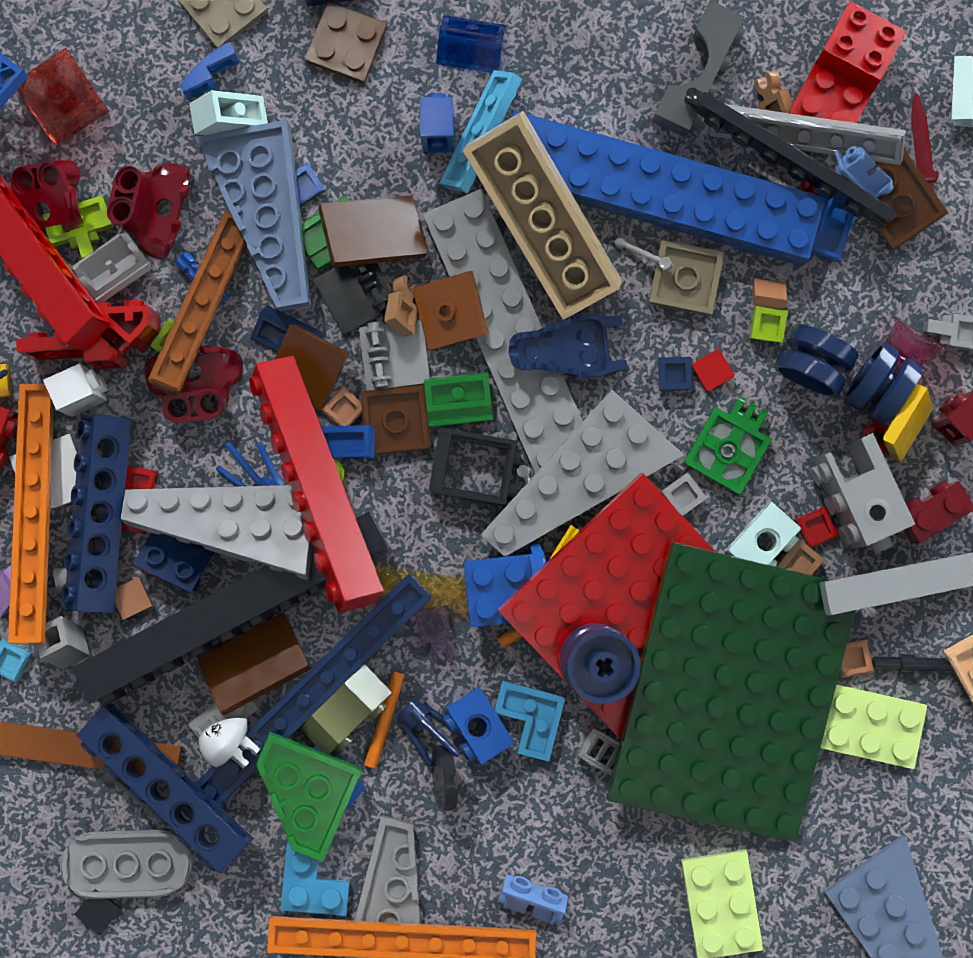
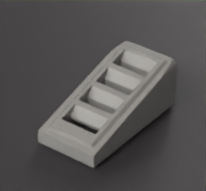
(588, 744)

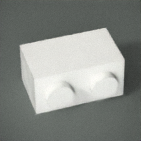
(76, 389)

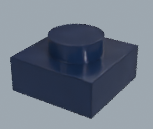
(674, 373)

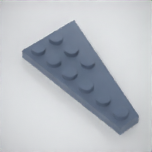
(261, 191)
(887, 905)

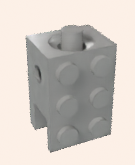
(867, 504)

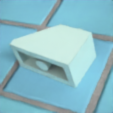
(226, 111)

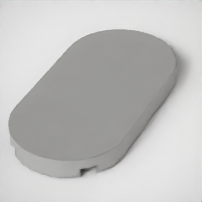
(126, 864)

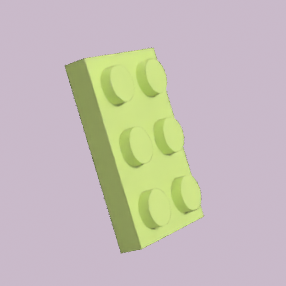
(874, 726)
(722, 904)

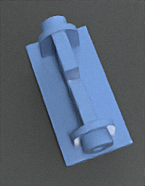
(855, 168)
(520, 892)

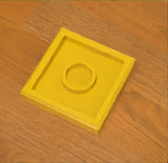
(908, 423)

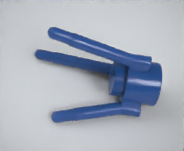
(264, 481)

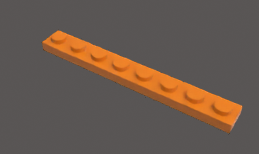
(31, 516)
(395, 940)

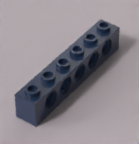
(106, 529)
(182, 789)

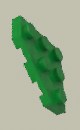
(306, 791)

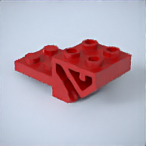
(849, 66)
(133, 322)

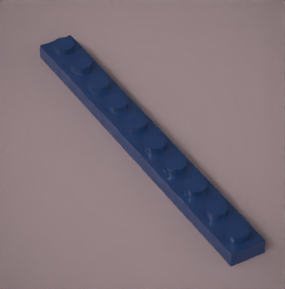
(320, 683)

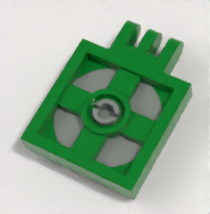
(729, 446)

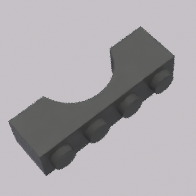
(715, 35)

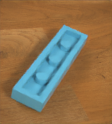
(487, 115)

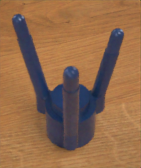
(417, 717)

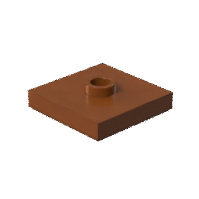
(450, 310)

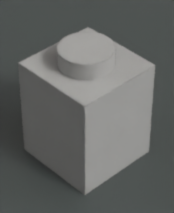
(63, 643)

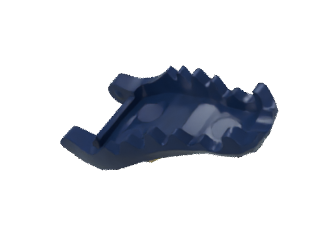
(568, 347)

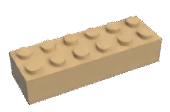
(542, 215)

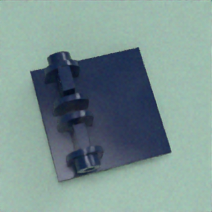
(173, 561)

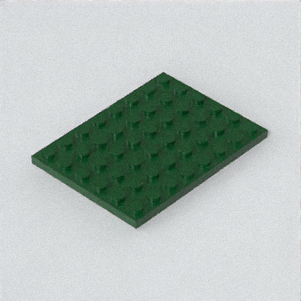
(731, 694)

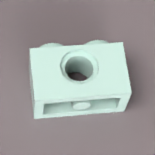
(769, 521)

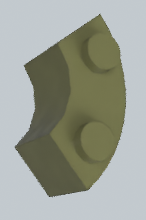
(345, 710)

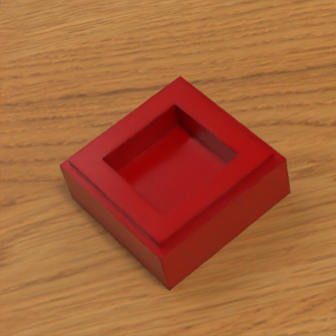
(712, 370)
(817, 527)

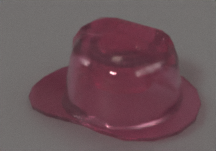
(912, 344)

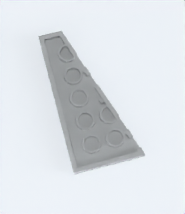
(585, 470)
(232, 521)
(391, 877)

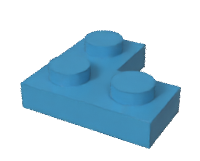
(538, 710)
(310, 894)

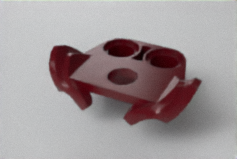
(53, 184)
(152, 231)
(219, 371)

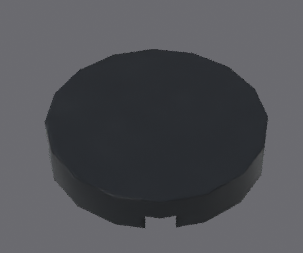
(443, 781)

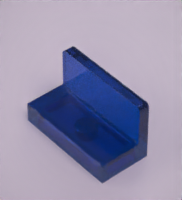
(470, 44)

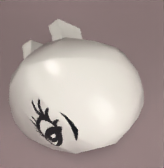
(221, 742)

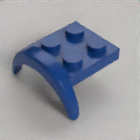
(495, 580)

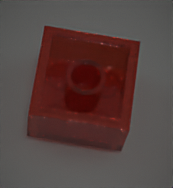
(61, 97)

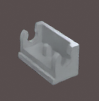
(112, 267)

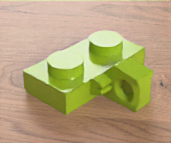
(83, 236)

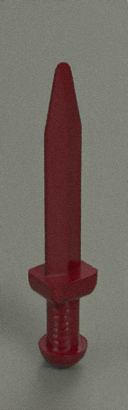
(922, 142)

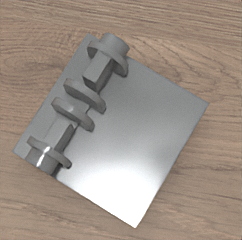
(391, 358)

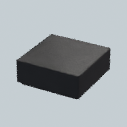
(97, 913)

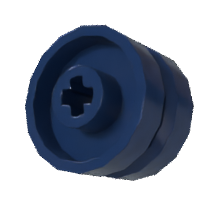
(816, 360)
(887, 386)
(615, 675)

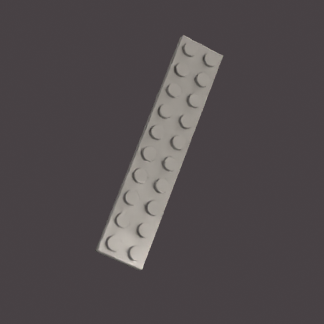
(534, 399)

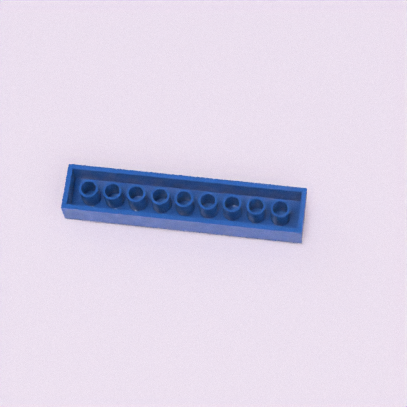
(683, 193)

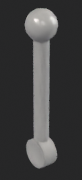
(665, 263)

